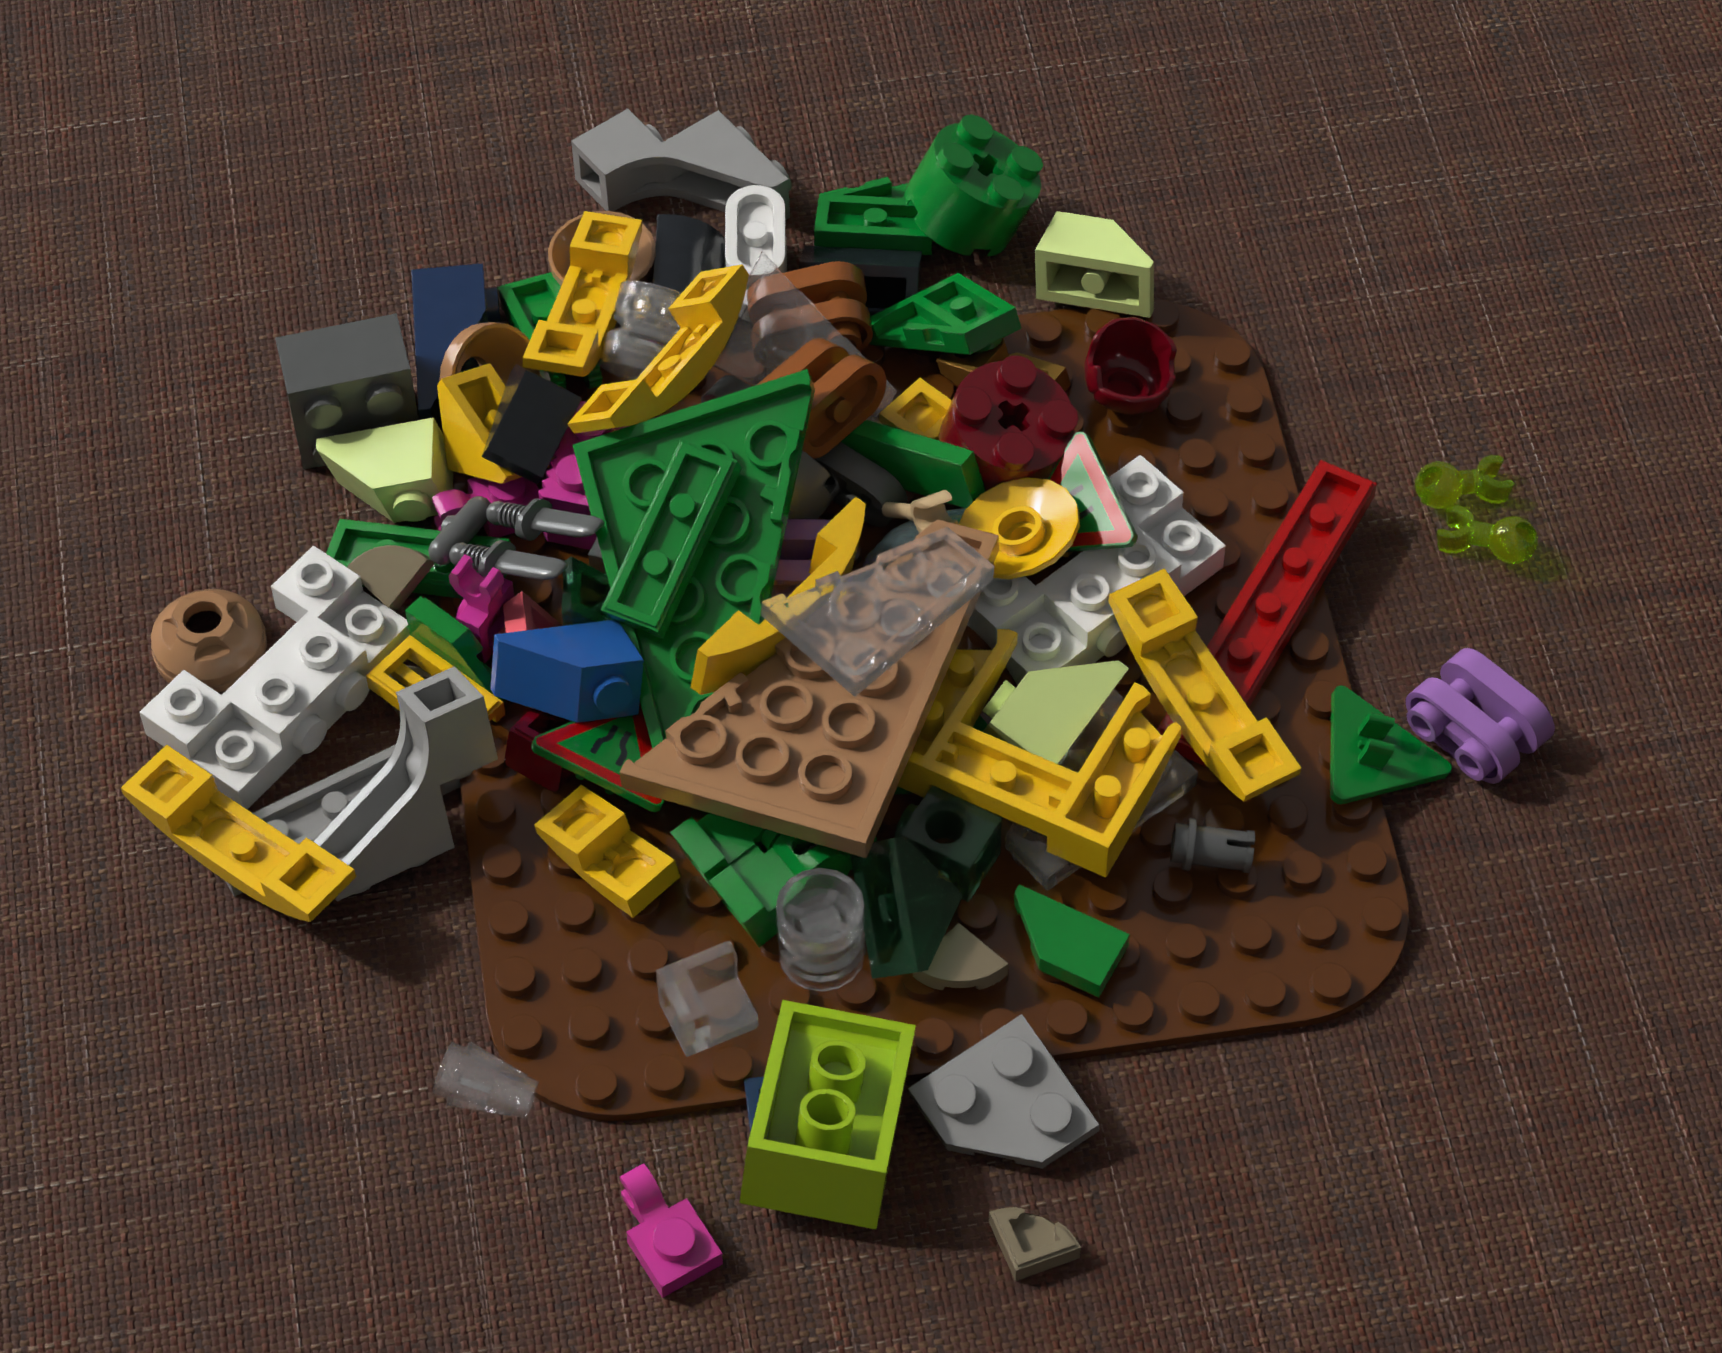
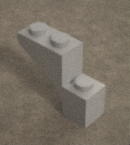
(700, 164)
(401, 811)

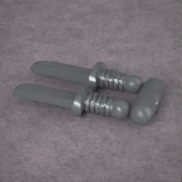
(528, 524)

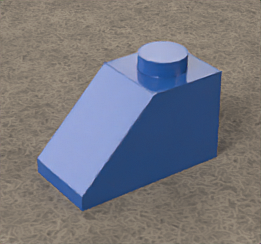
(570, 670)

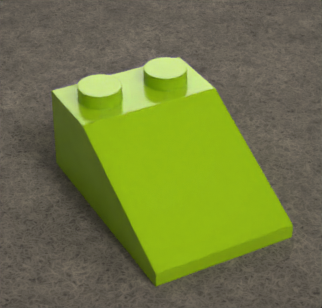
(827, 1114)

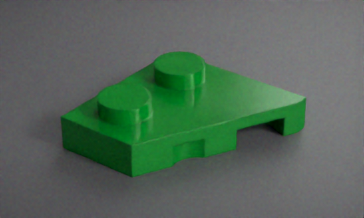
(869, 218)
(947, 318)

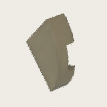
(391, 572)
(963, 963)
(1031, 1241)

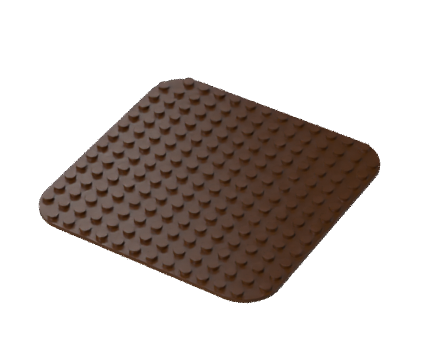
(1207, 945)

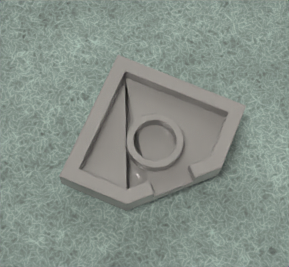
(1005, 1100)

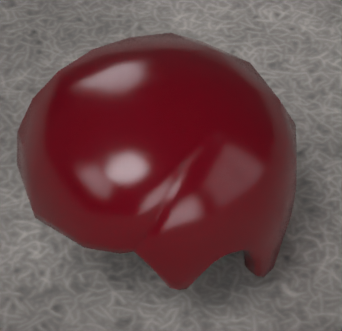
(1130, 366)

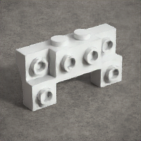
(1069, 612)
(290, 691)

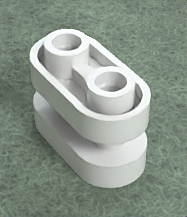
(754, 225)

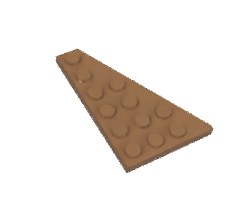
(798, 747)

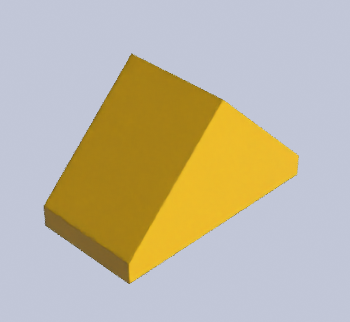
(467, 413)

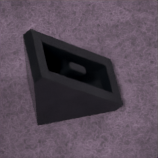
(529, 424)

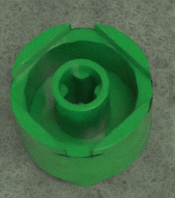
(974, 187)

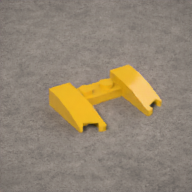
(1080, 813)

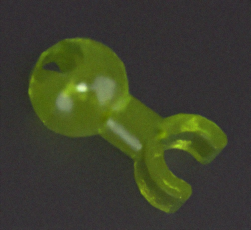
(1442, 484)
(1509, 539)

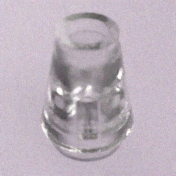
(483, 1082)

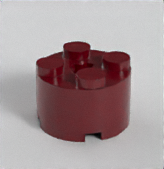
(1011, 420)

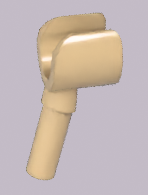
(921, 511)

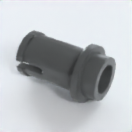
(1211, 847)

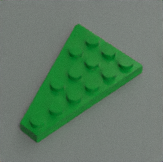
(739, 565)

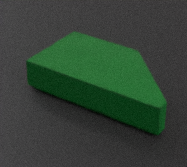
(448, 640)
(1070, 942)

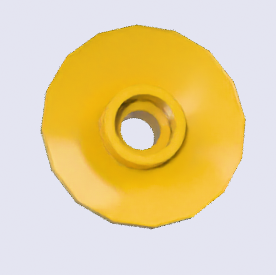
(1033, 523)

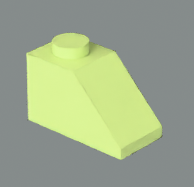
(1093, 266)
(391, 467)
(1051, 706)

